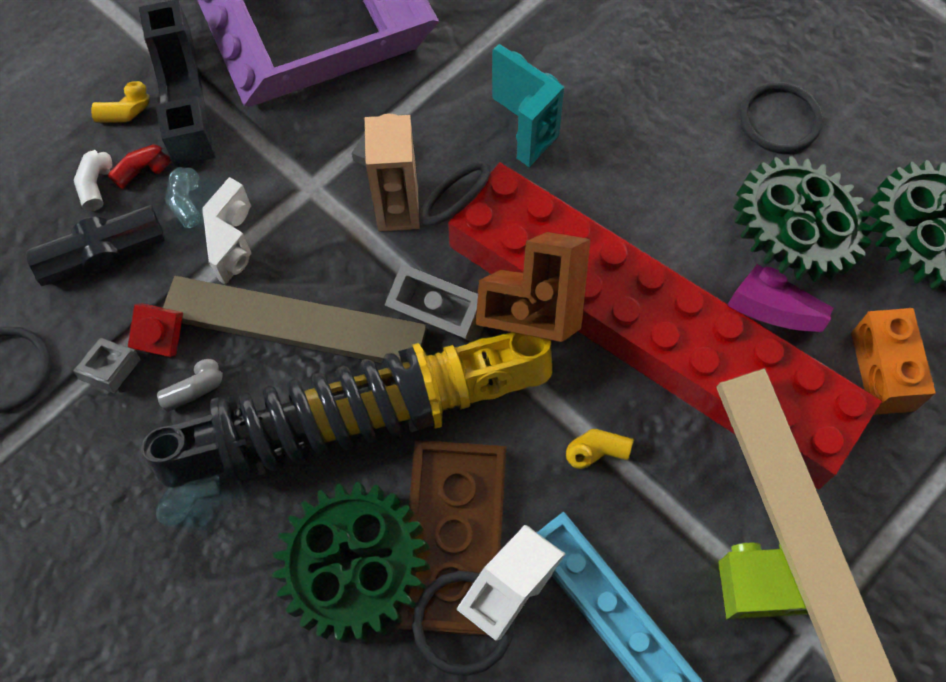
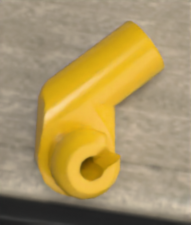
(124, 110)
(594, 445)

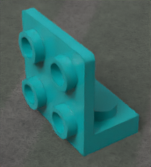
(532, 97)

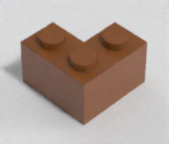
(545, 297)

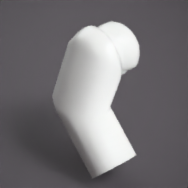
(86, 178)

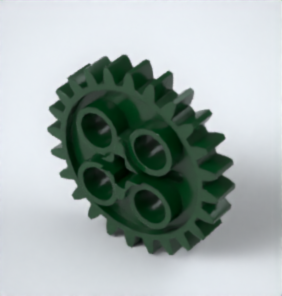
(802, 219)
(913, 220)
(354, 604)

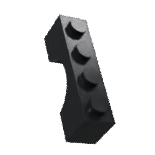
(182, 104)

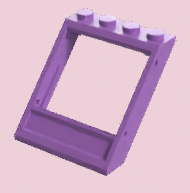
(400, 27)

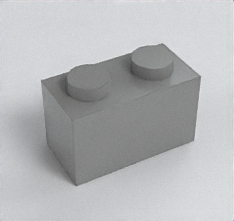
(435, 302)

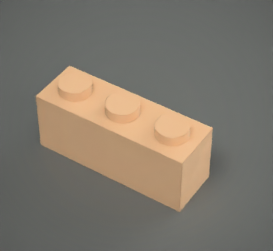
(392, 171)

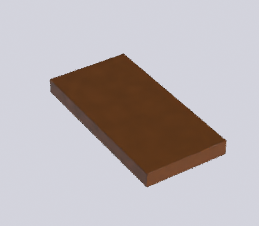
(460, 506)

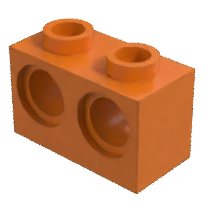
(893, 360)

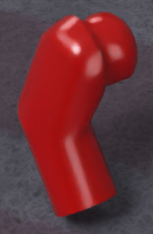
(136, 161)

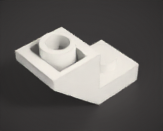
(226, 245)
(509, 581)

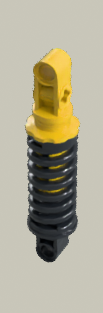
(413, 391)

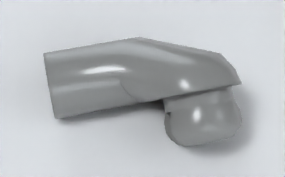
(206, 379)

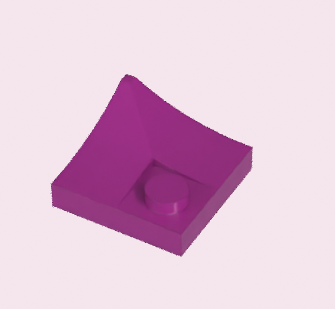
(774, 300)

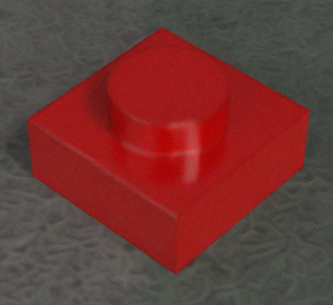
(155, 329)

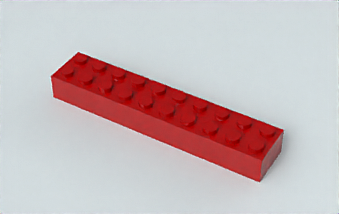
(667, 322)

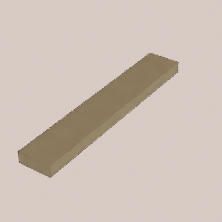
(291, 320)

